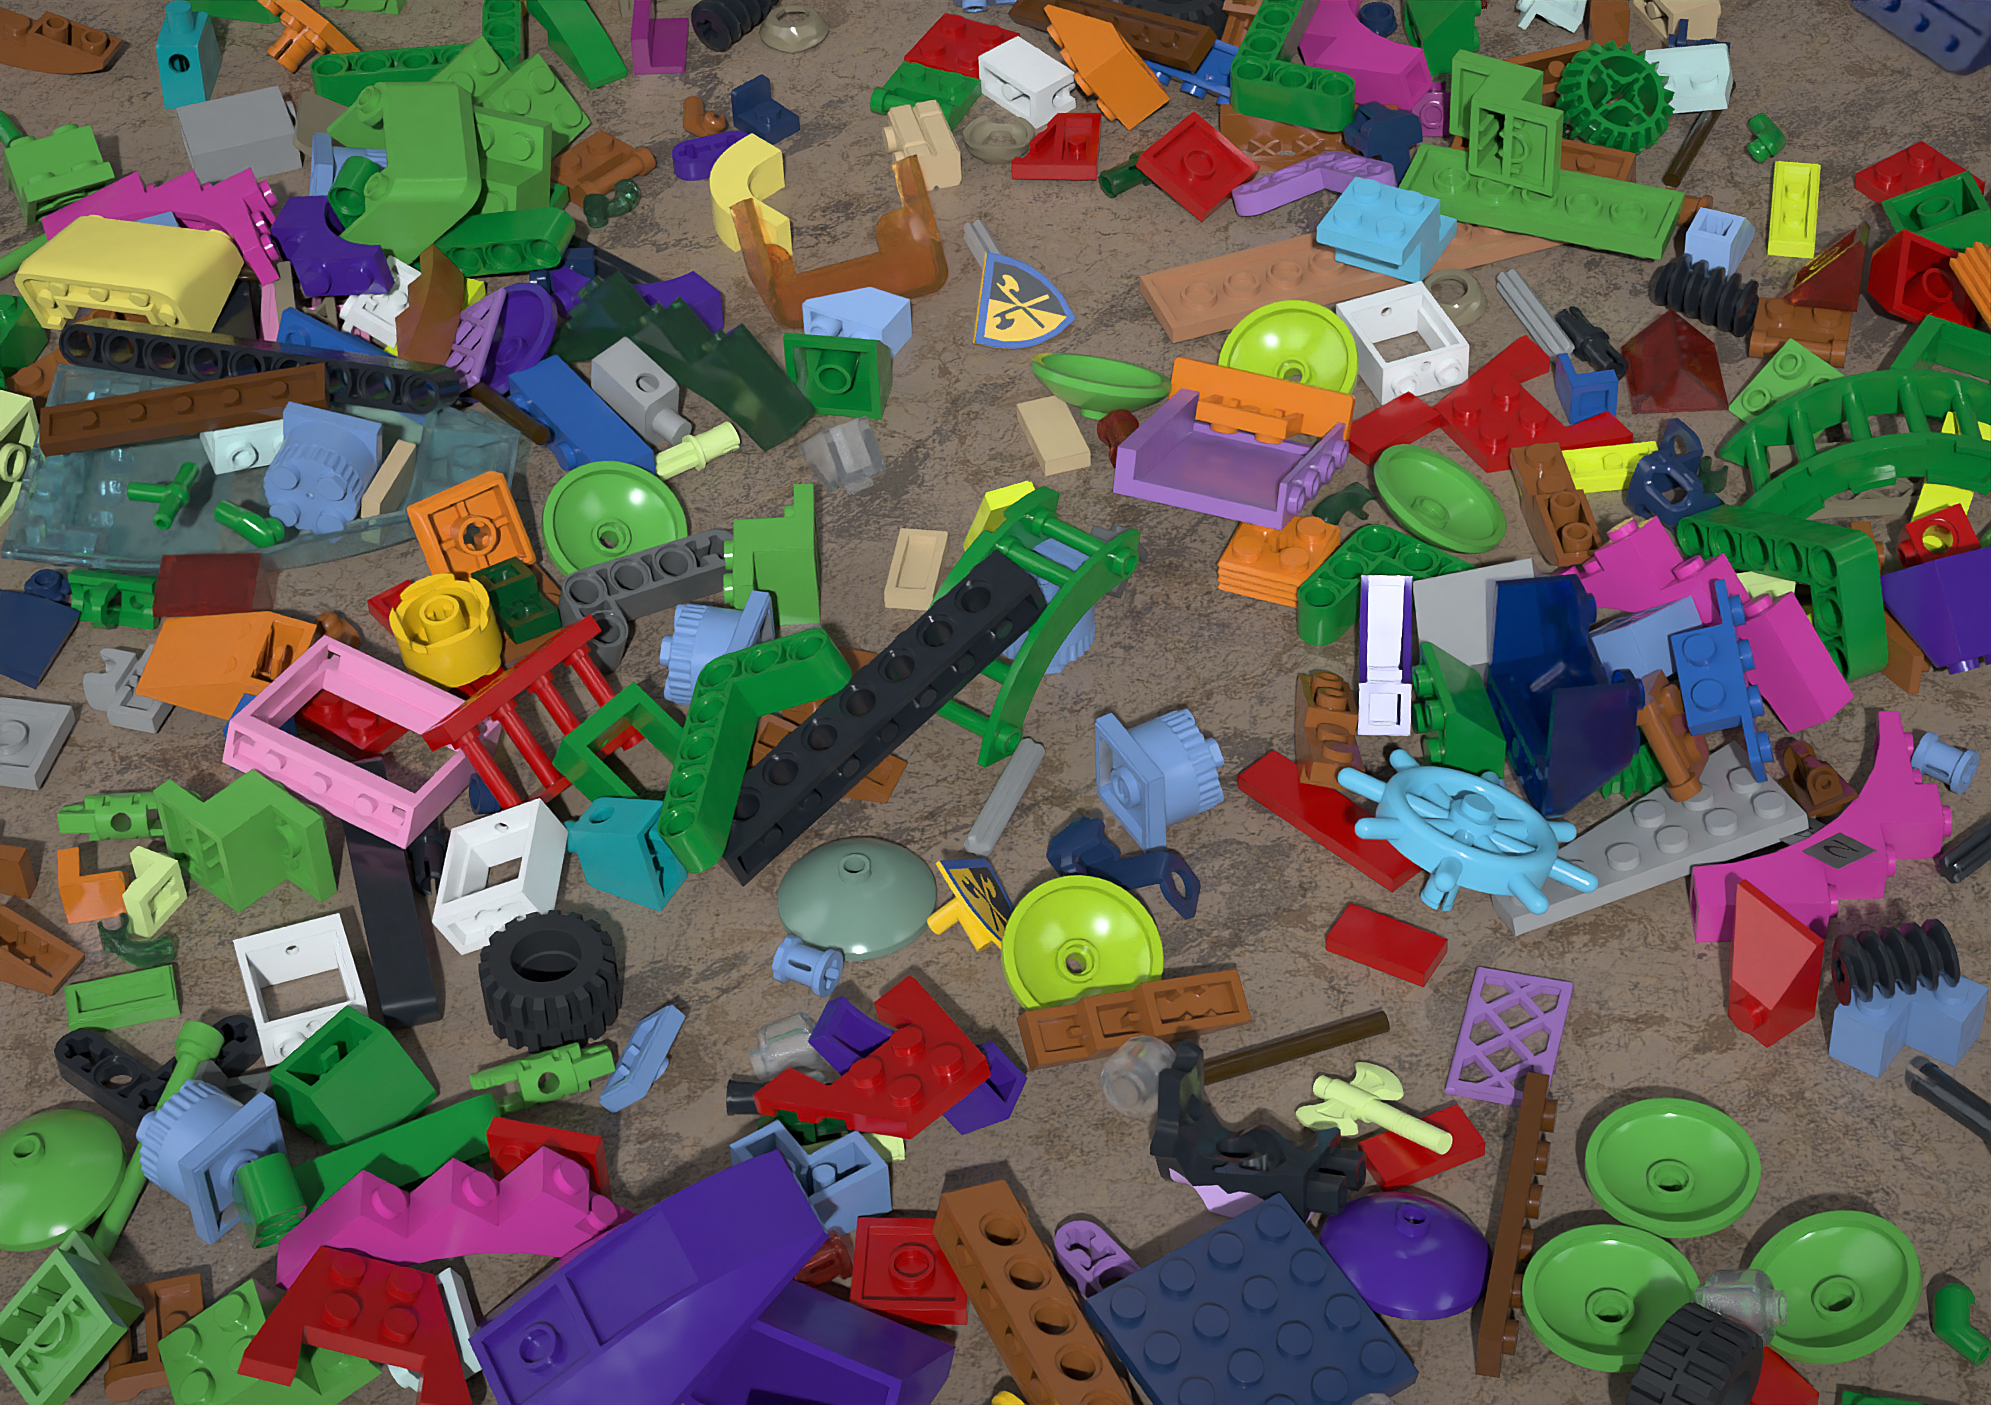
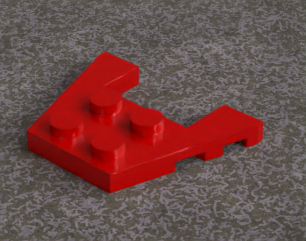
(1497, 413)
(900, 1084)
(364, 1312)

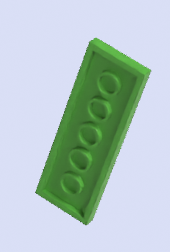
(1581, 211)

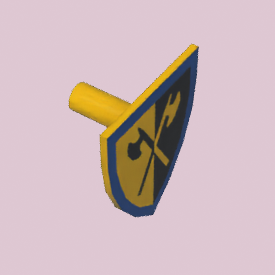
(1017, 305)
(979, 902)

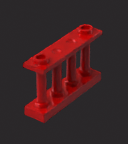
(499, 704)

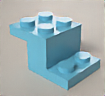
(1387, 230)

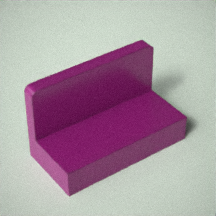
(657, 44)

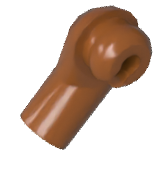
(699, 124)
(338, 629)

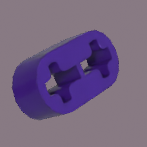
(696, 157)

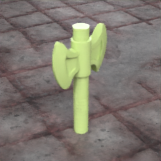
(1362, 1101)

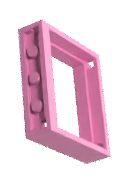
(330, 781)

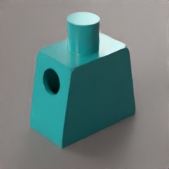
(186, 41)
(624, 851)

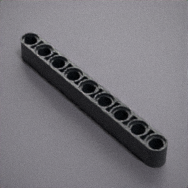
(237, 357)

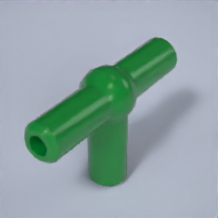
(170, 496)

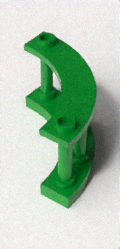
(1868, 461)
(1027, 525)

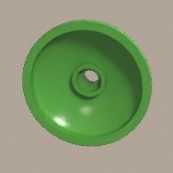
(1099, 382)
(1439, 500)
(608, 503)
(1672, 1167)
(56, 1176)
(1839, 1264)
(1603, 1277)

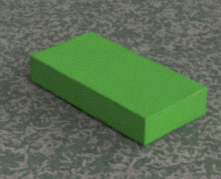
(122, 1000)

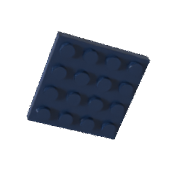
(1249, 1321)

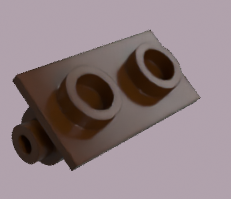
(1813, 784)

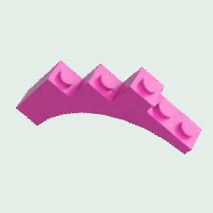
(1379, 66)
(234, 206)
(1792, 665)
(1891, 816)
(454, 1213)

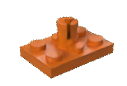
(303, 33)

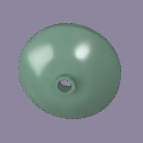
(857, 898)

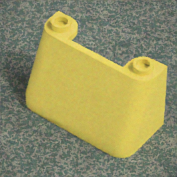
(131, 268)

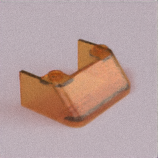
(907, 261)

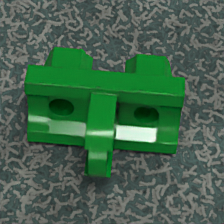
(97, 588)

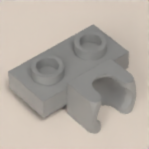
(116, 692)

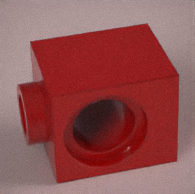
(1948, 524)

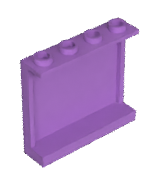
(1223, 474)

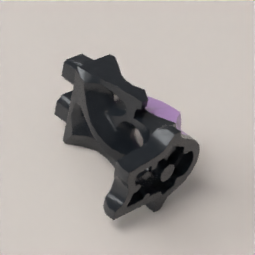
(1249, 1165)

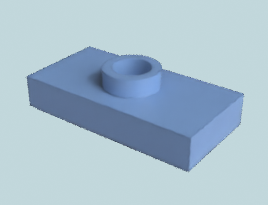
(642, 1059)

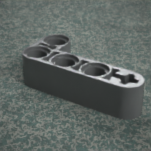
(697, 572)

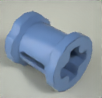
(1946, 762)
(824, 970)

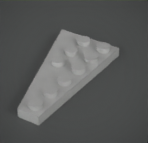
(1666, 839)

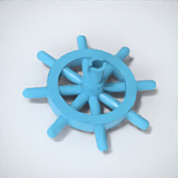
(1466, 833)

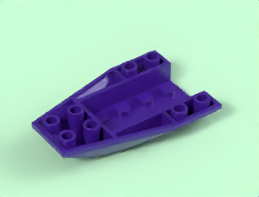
(655, 1297)

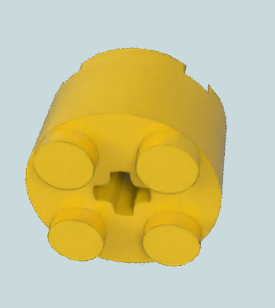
(447, 631)

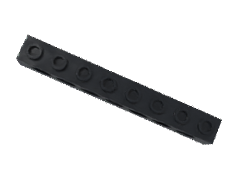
(878, 711)

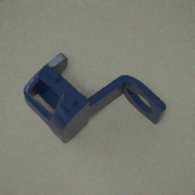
(1384, 133)
(1665, 471)
(1102, 861)

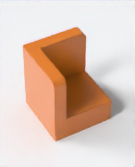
(89, 895)

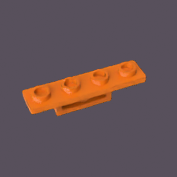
(1260, 402)

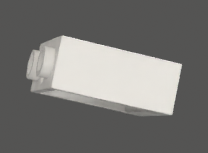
(1409, 310)
(468, 911)
(267, 962)

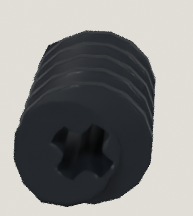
(723, 21)
(1708, 295)
(1893, 957)

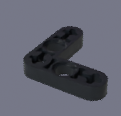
(145, 1089)

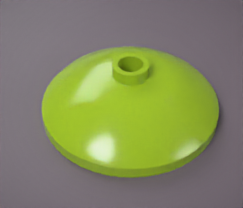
(1295, 340)
(1083, 922)

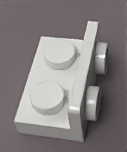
(377, 312)

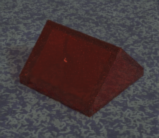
(1834, 276)
(1673, 369)
(211, 585)

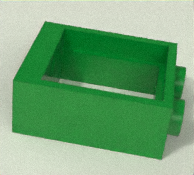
(1950, 346)
(577, 750)

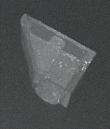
(844, 456)

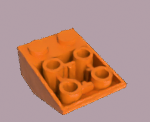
(1107, 66)
(218, 658)

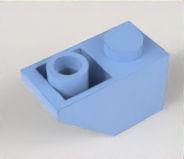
(1719, 240)
(861, 314)

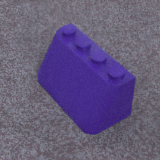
(1945, 608)
(826, 1353)

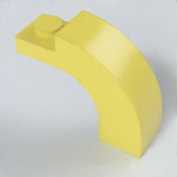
(744, 172)

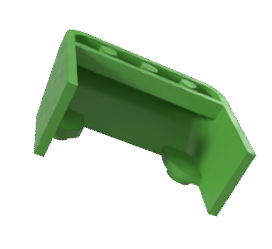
(429, 160)

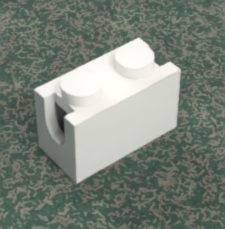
(1026, 81)

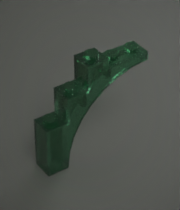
(719, 366)

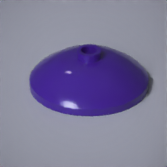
(521, 336)
(1409, 1255)

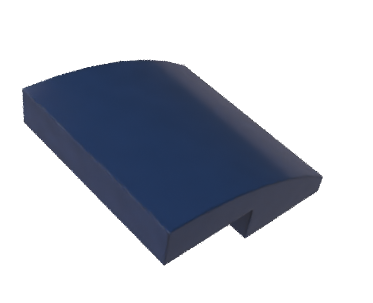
(32, 635)

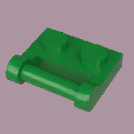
(919, 83)

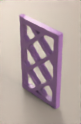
(483, 329)
(1521, 990)

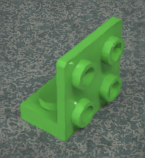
(1785, 375)

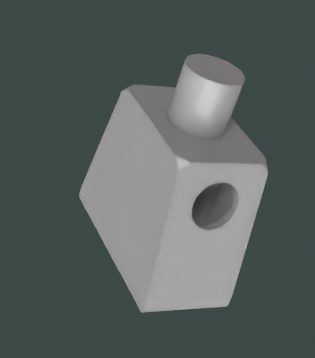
(639, 393)

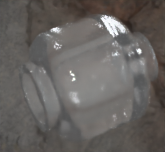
(786, 1045)
(1132, 1075)
(1746, 1299)

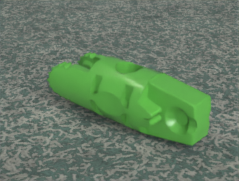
(104, 820)
(568, 1069)

